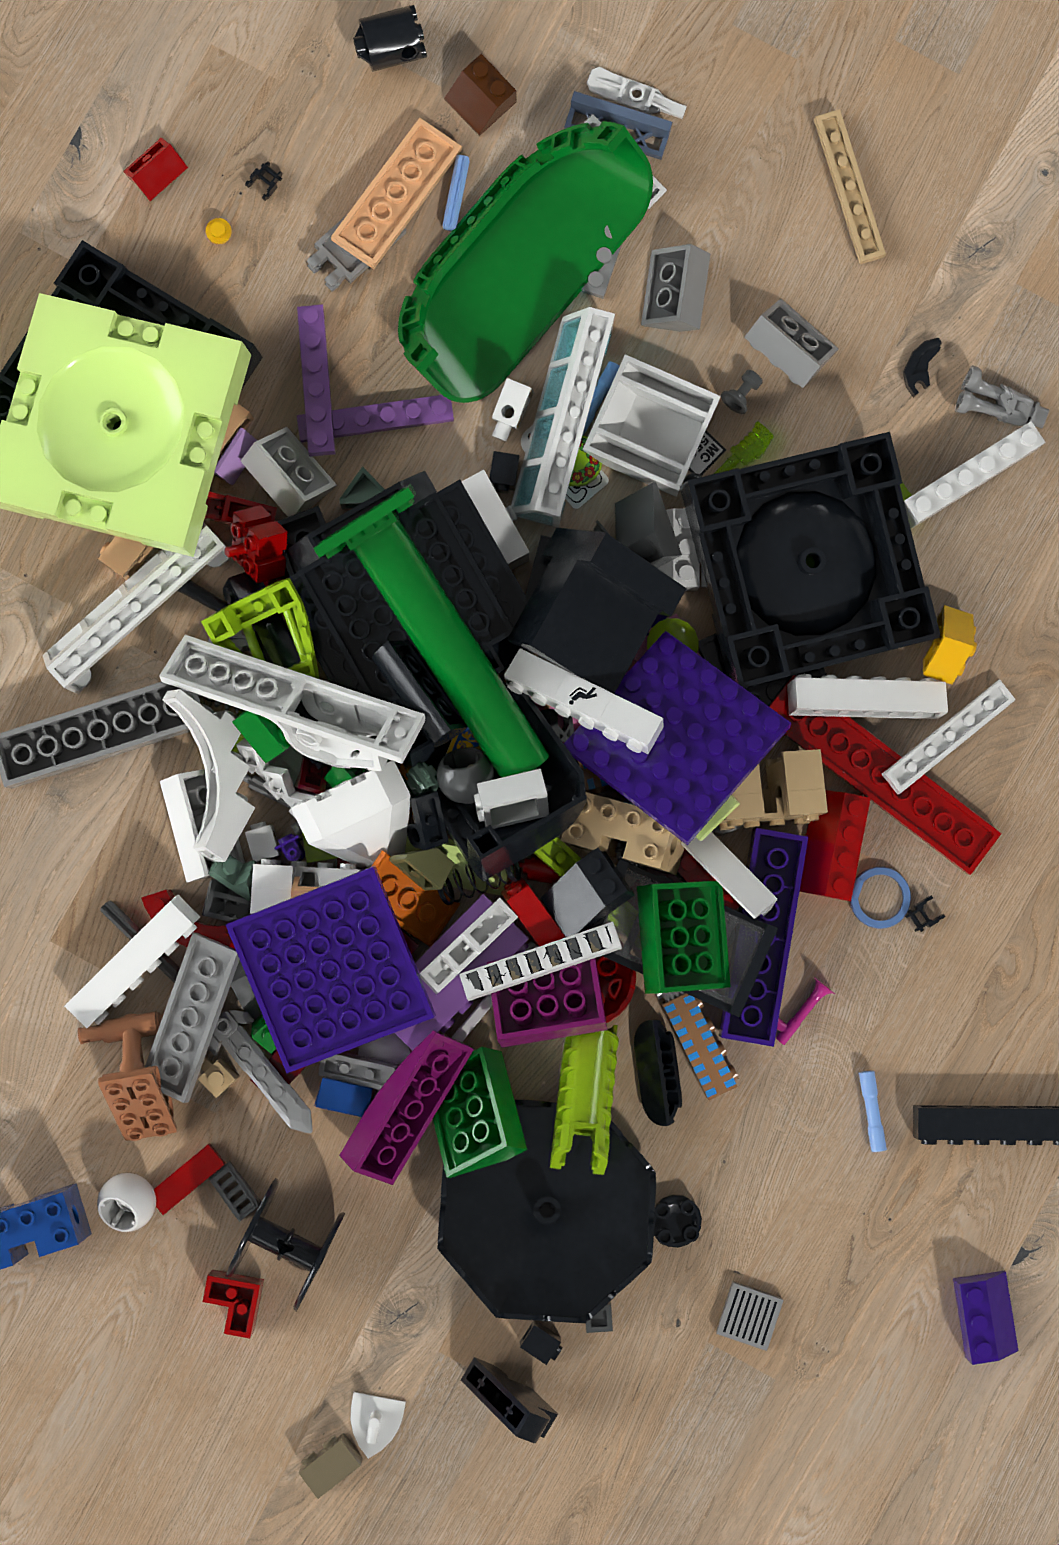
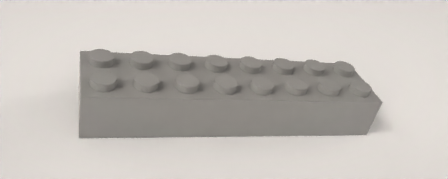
(89, 734)

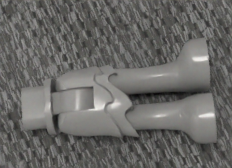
(1010, 405)

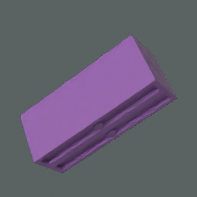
(452, 996)

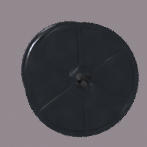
(283, 1243)

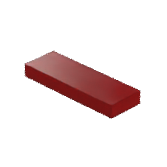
(187, 1178)

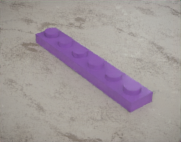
(316, 380)
(386, 416)

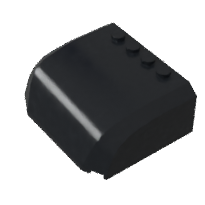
(496, 849)

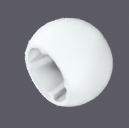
(126, 1202)

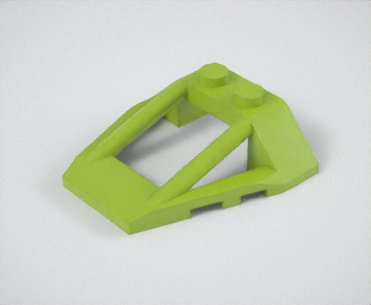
(272, 599)

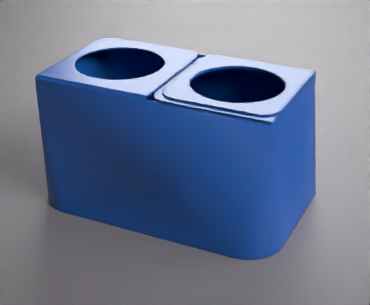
(343, 1097)

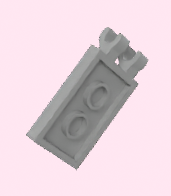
(345, 264)

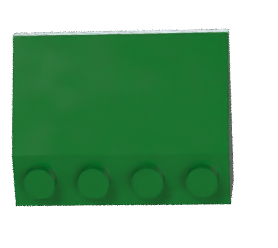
(683, 937)
(479, 1116)

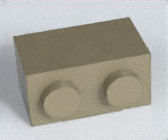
(330, 1465)

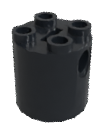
(390, 38)

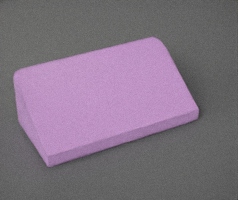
(230, 465)

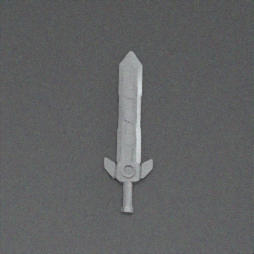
(260, 1070)

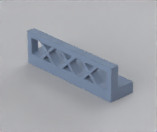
(625, 116)

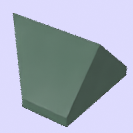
(360, 490)

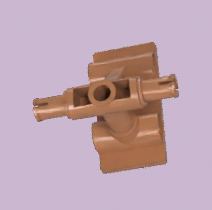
(135, 1090)

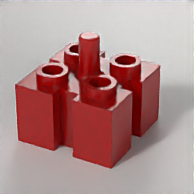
(258, 544)

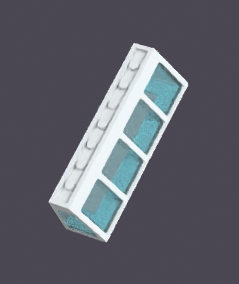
(562, 415)

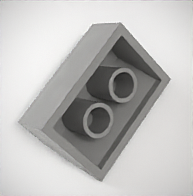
(676, 288)
(791, 343)

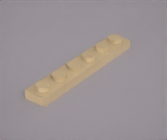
(849, 186)

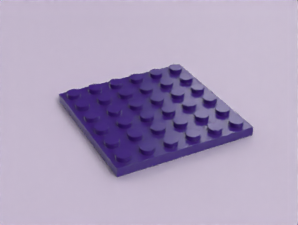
(707, 743)
(330, 969)

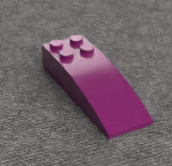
(405, 1108)

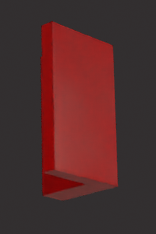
(156, 168)

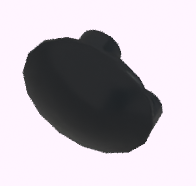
(676, 1221)

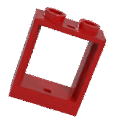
(531, 912)

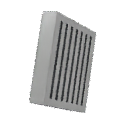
(749, 1316)

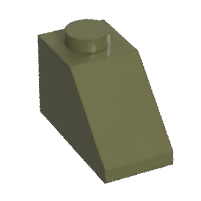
(425, 867)

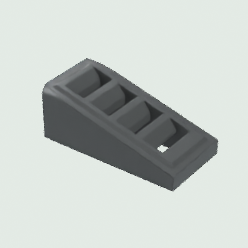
(227, 1196)

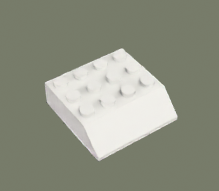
(651, 425)

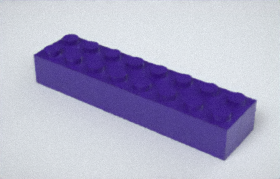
(778, 863)

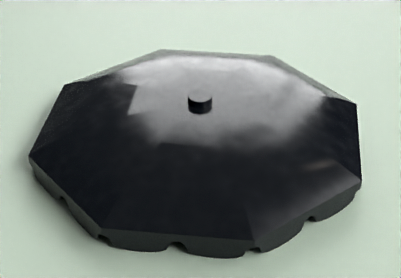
(548, 1237)

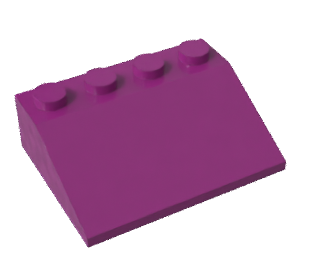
(550, 1006)

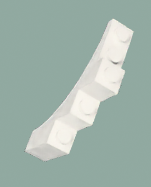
(224, 772)

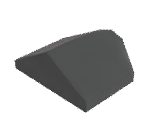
(224, 903)

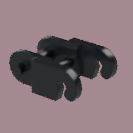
(258, 174)
(919, 907)

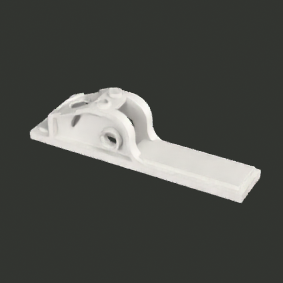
(274, 692)

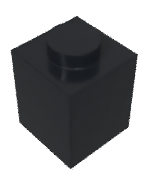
(504, 471)
(541, 1342)

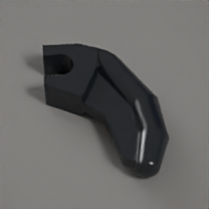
(917, 366)

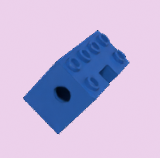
(50, 1219)

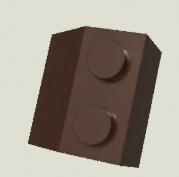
(481, 95)

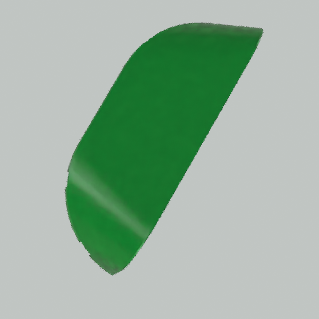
(522, 257)

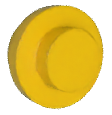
(218, 231)

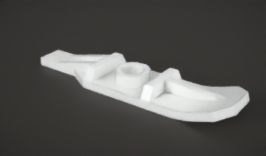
(620, 90)

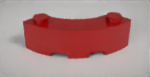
(156, 902)

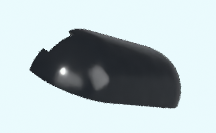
(657, 1072)

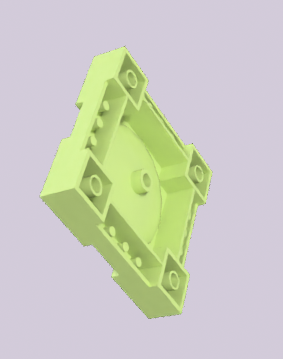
(98, 368)

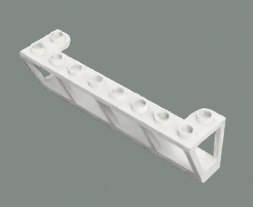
(126, 608)

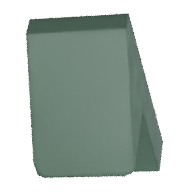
(234, 875)

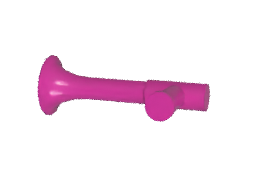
(787, 1030)

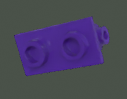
(291, 847)

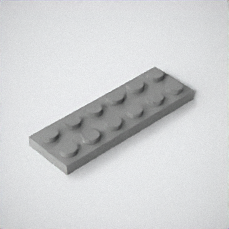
(192, 1014)

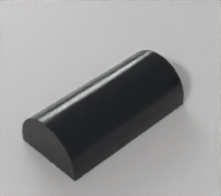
(419, 690)

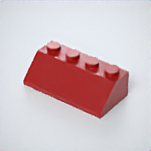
(835, 846)

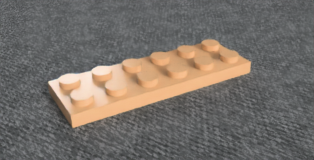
(396, 193)

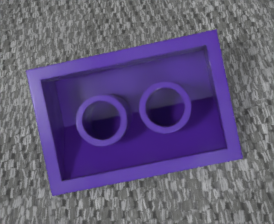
(985, 1317)

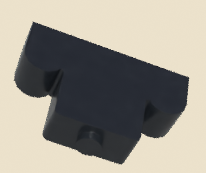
(510, 1401)

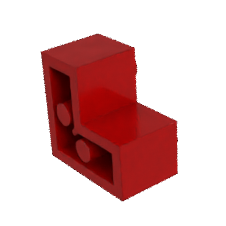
(242, 1297)

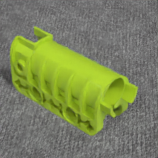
(585, 1096)

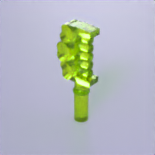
(748, 449)

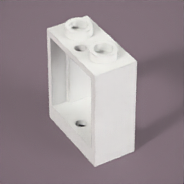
(512, 799)

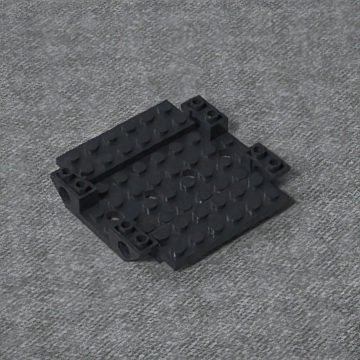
(354, 620)

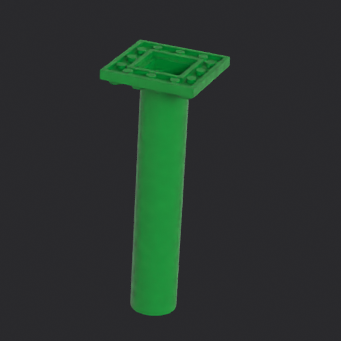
(439, 634)

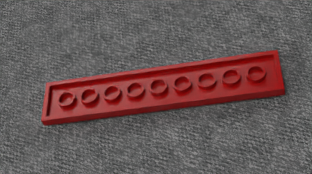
(920, 808)

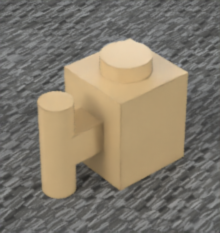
(217, 1076)

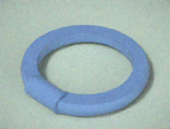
(906, 900)

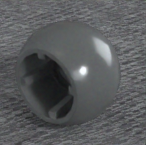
(460, 773)

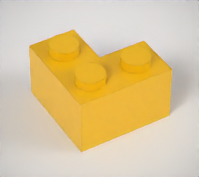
(948, 654)

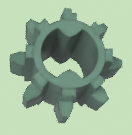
(422, 778)

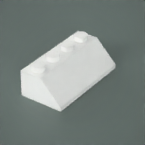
(186, 808)

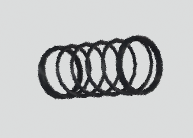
(451, 892)

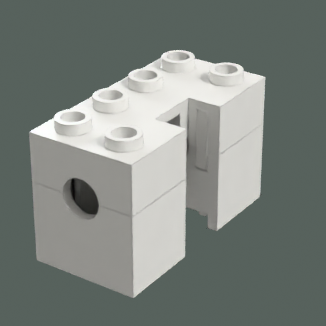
(274, 882)

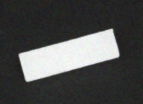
(732, 875)

